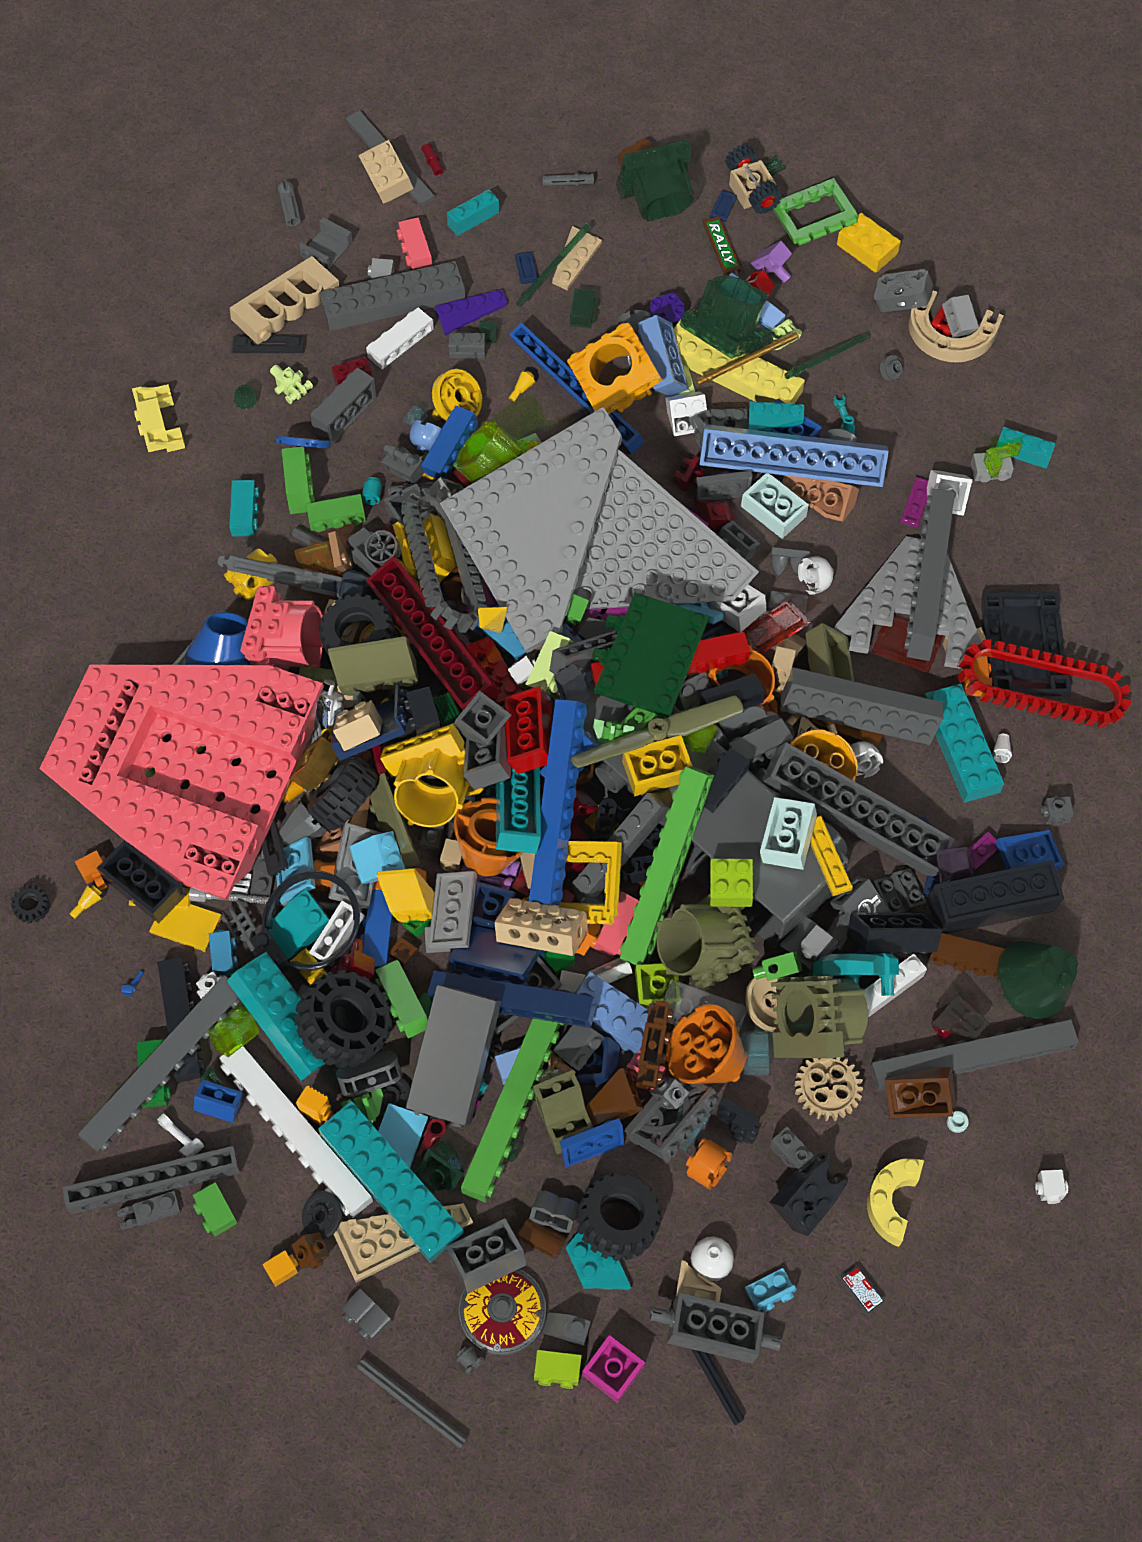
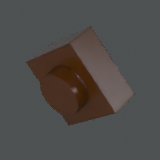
(403, 951)

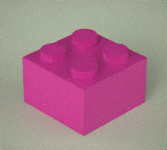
(613, 1369)

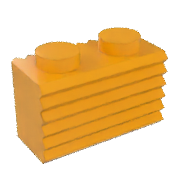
(314, 1105)

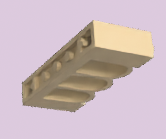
(260, 328)

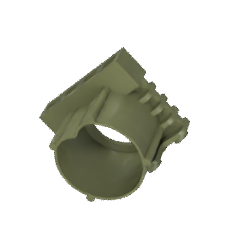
(705, 942)
(818, 1016)

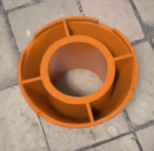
(476, 838)

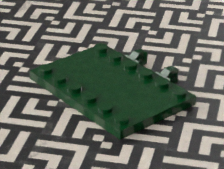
(649, 654)

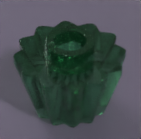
(245, 397)

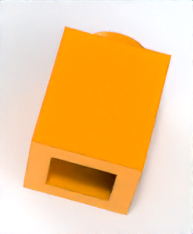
(281, 1267)

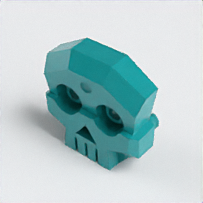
(855, 965)

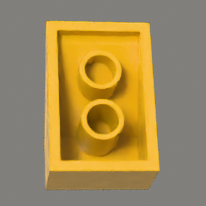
(407, 894)

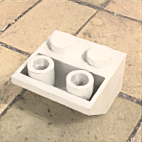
(681, 408)

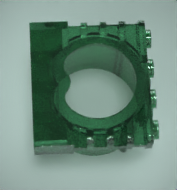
(657, 180)
(729, 317)

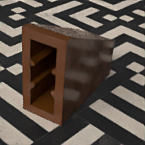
(615, 1100)

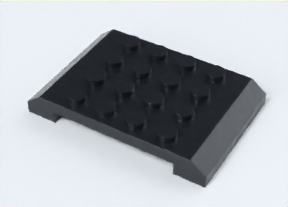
(1028, 622)

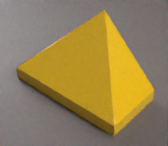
(492, 618)

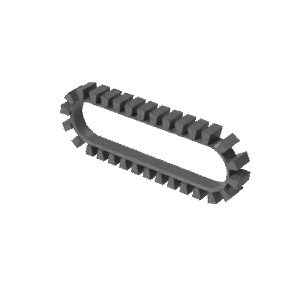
(426, 568)

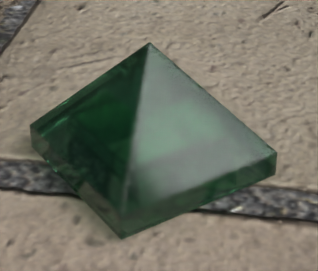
(210, 1074)

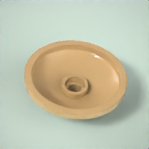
(755, 998)

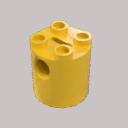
(245, 584)

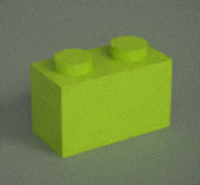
(557, 1368)

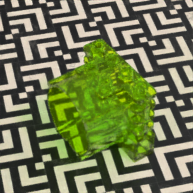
(489, 450)

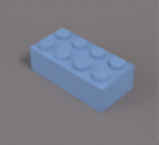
(663, 351)
(615, 1013)

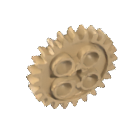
(833, 1104)

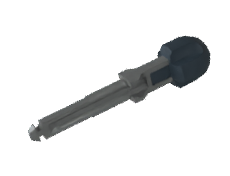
(306, 579)

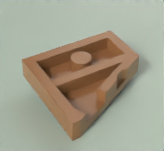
(340, 556)

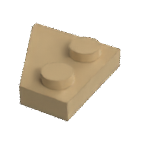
(696, 1284)

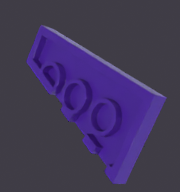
(464, 311)

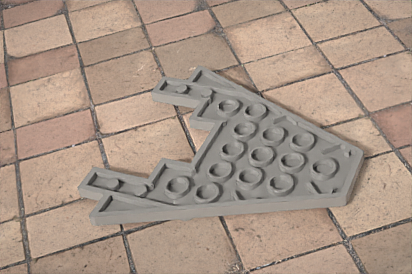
(892, 592)

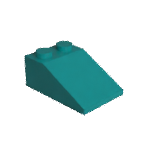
(299, 924)

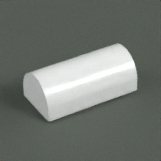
(613, 970)

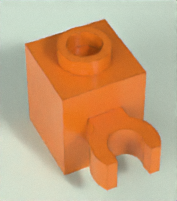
(88, 869)

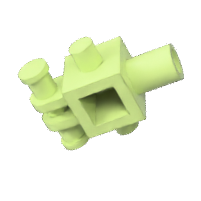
(290, 383)

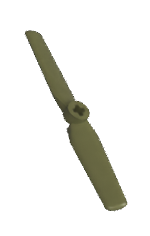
(675, 725)

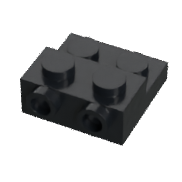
(744, 1124)

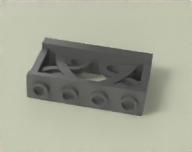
(677, 1133)

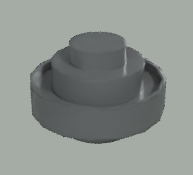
(891, 368)

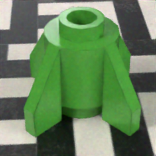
(611, 730)
(368, 1104)

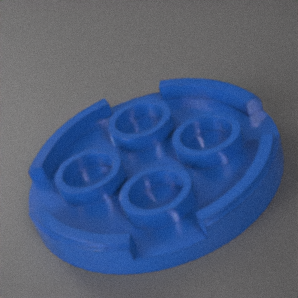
(299, 441)

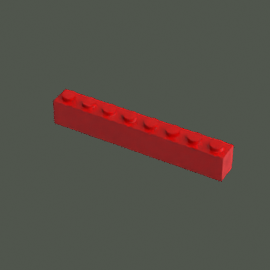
(711, 654)

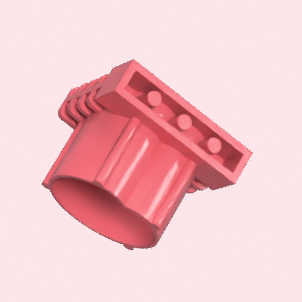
(282, 632)

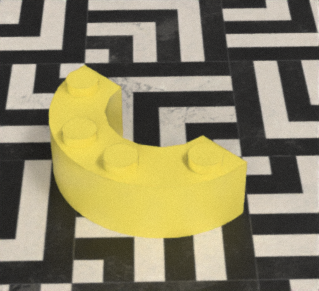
(879, 1201)

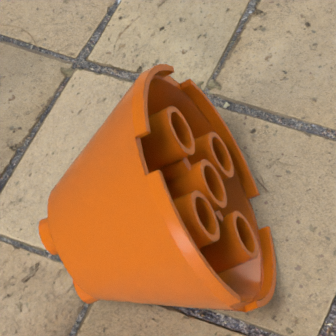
(706, 1047)

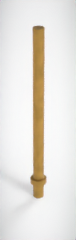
(707, 377)

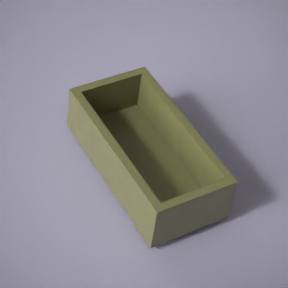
(829, 652)

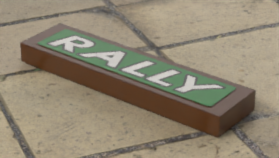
(721, 245)

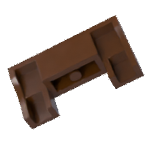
(653, 1044)

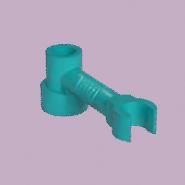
(848, 421)

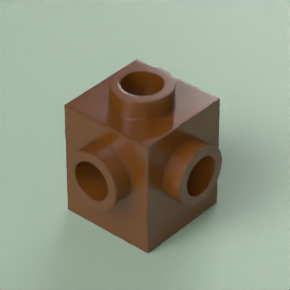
(310, 1251)

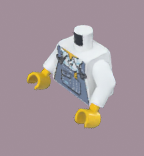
(326, 705)

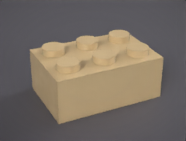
(386, 171)

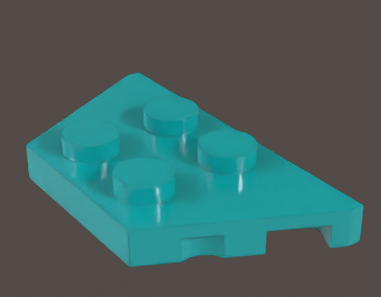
(595, 1270)

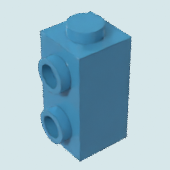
(222, 953)

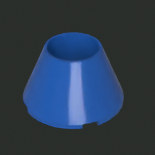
(219, 641)

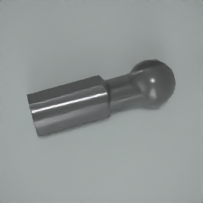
(289, 203)

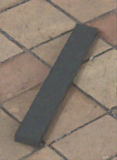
(372, 138)

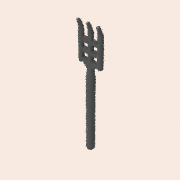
(246, 934)

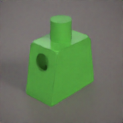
(786, 963)

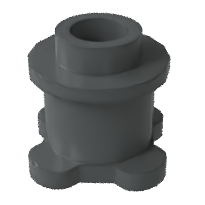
(469, 1359)

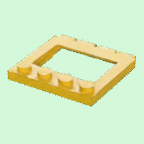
(598, 853)

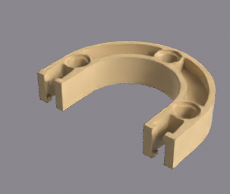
(949, 348)

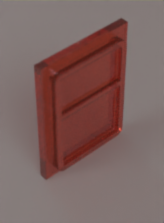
(775, 627)
(891, 645)

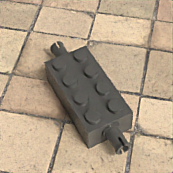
(715, 1328)

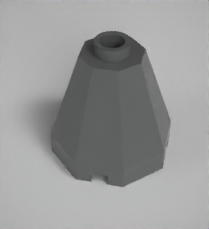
(299, 824)

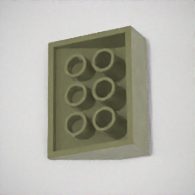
(374, 666)
(391, 819)

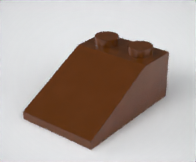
(921, 1094)

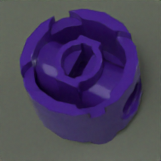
(667, 307)

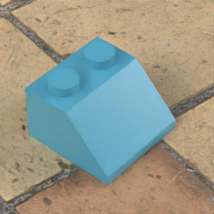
(376, 855)

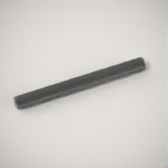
(412, 1402)

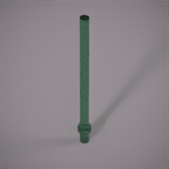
(526, 296)
(797, 370)

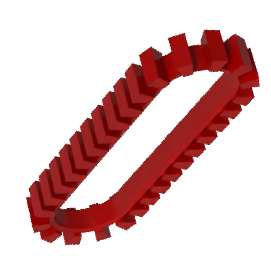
(1054, 664)

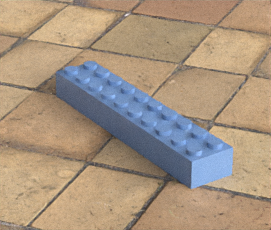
(793, 455)

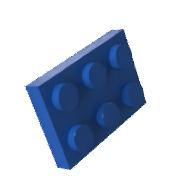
(1029, 849)
(592, 1142)

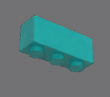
(473, 212)
(1033, 449)
(243, 508)

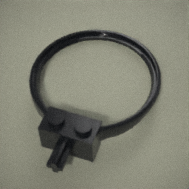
(264, 942)

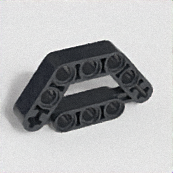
(616, 815)

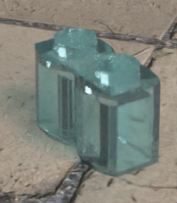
(756, 1046)

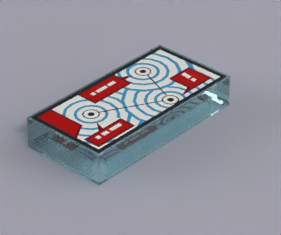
(862, 1290)

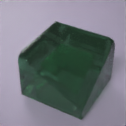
(489, 329)

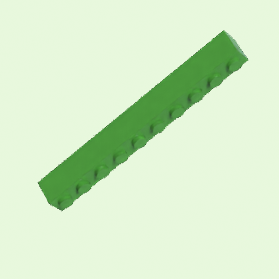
(666, 865)
(510, 1110)

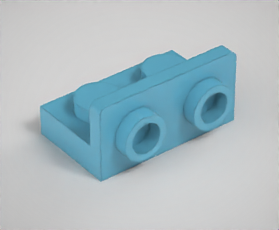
(770, 1290)

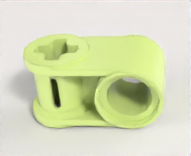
(784, 330)

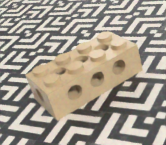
(541, 926)

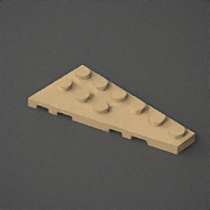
(379, 1242)

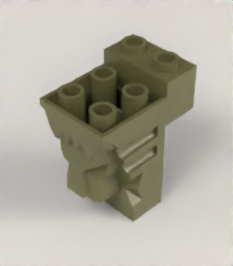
(560, 1105)

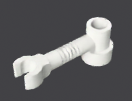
(190, 1147)

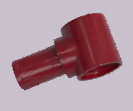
(430, 1138)

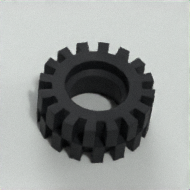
(22, 896)

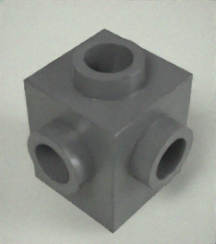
(1057, 810)
(670, 1093)

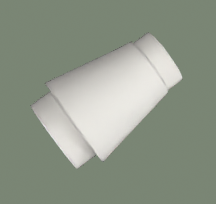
(1002, 749)

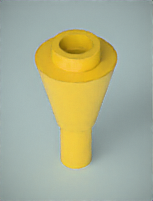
(524, 381)
(88, 898)

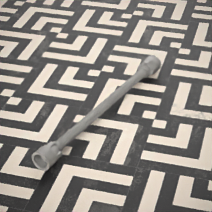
(199, 896)

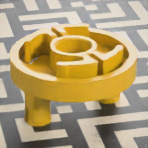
(444, 393)

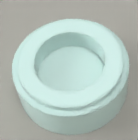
(958, 1122)

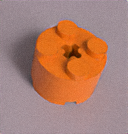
(708, 1163)

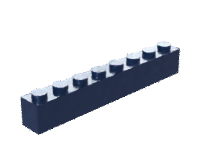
(524, 999)

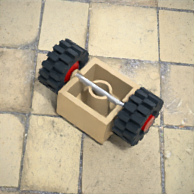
(752, 180)

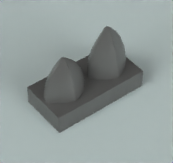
(781, 556)

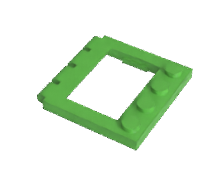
(818, 229)

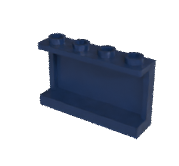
(493, 959)

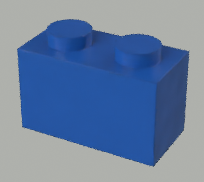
(217, 1101)

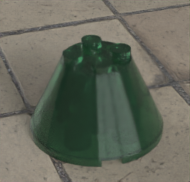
(1036, 977)

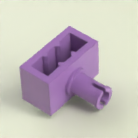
(772, 259)

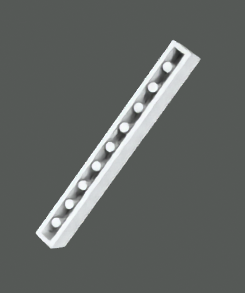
(297, 1131)

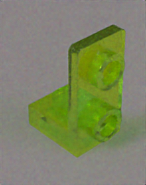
(994, 455)

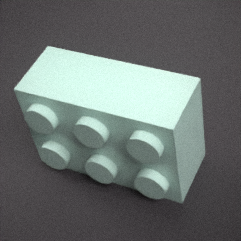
(774, 505)
(788, 833)

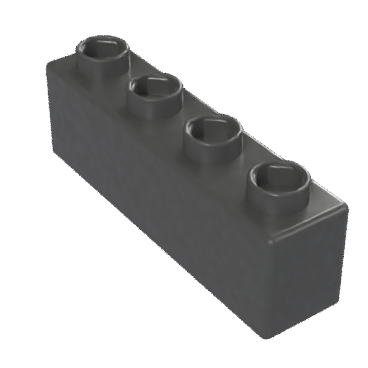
(733, 831)

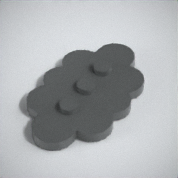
(748, 720)

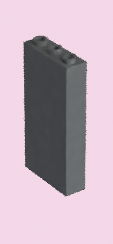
(453, 1055)

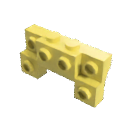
(152, 426)

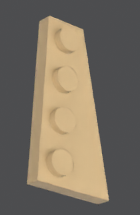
(576, 259)

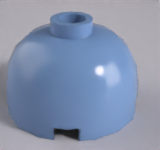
(423, 435)

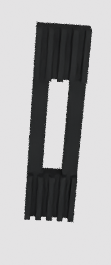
(294, 344)
(278, 860)

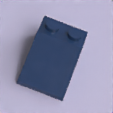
(600, 1065)

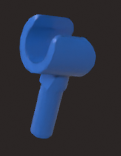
(128, 988)

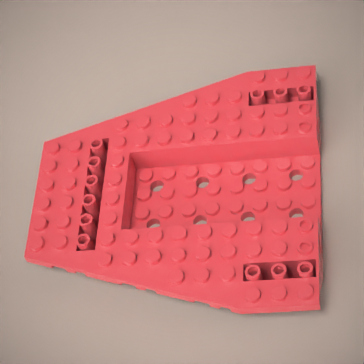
(234, 711)

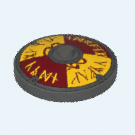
(503, 1314)

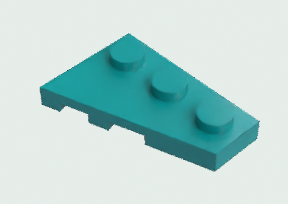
(766, 415)

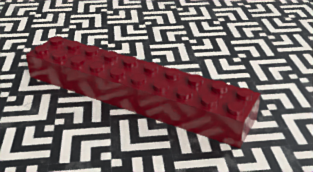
(438, 645)

